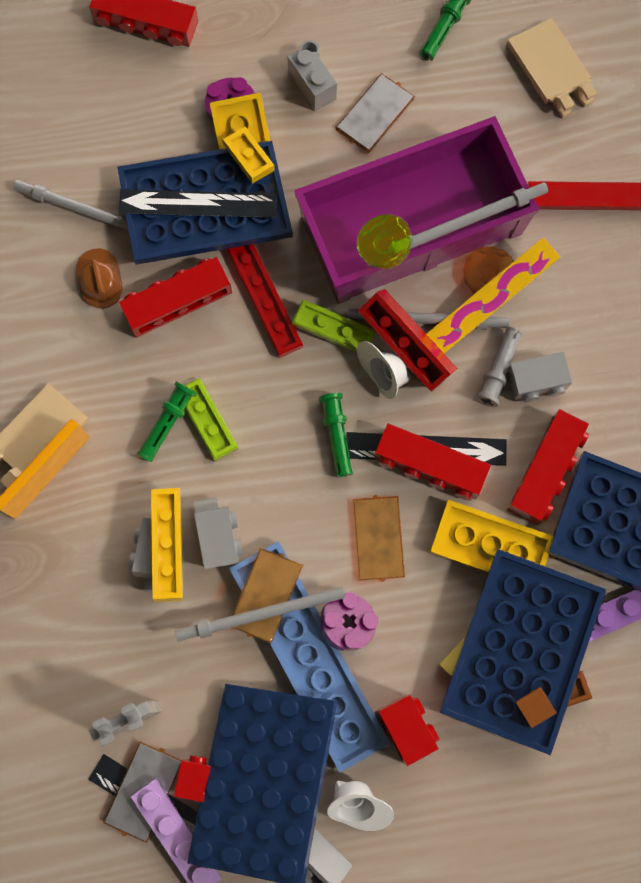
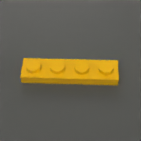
(166, 545)

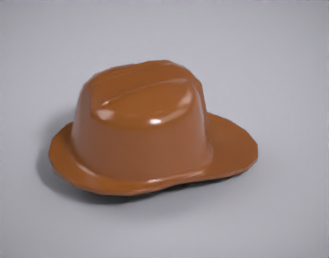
(99, 278)

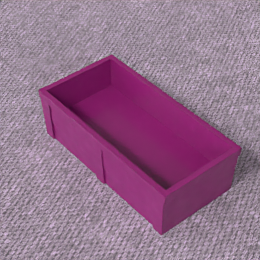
(425, 189)

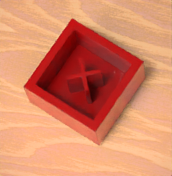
(408, 730)

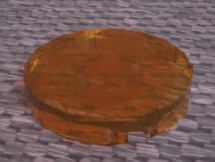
(484, 266)

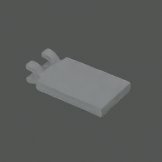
(129, 718)

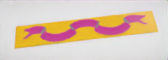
(493, 295)

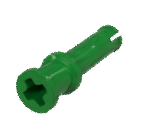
(449, 15)
(173, 409)
(335, 421)

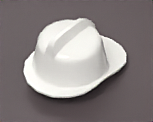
(384, 368)
(358, 807)

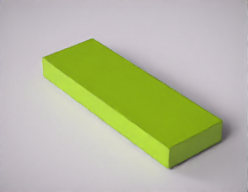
(331, 326)
(209, 422)

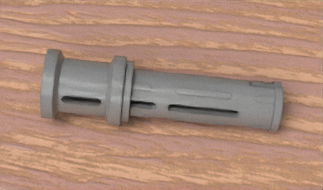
(496, 376)

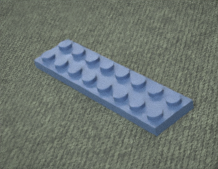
(322, 673)

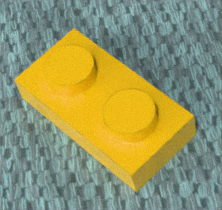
(248, 155)

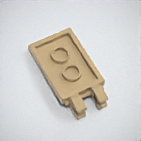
(552, 66)
(35, 429)

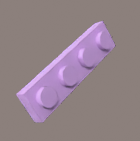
(171, 831)

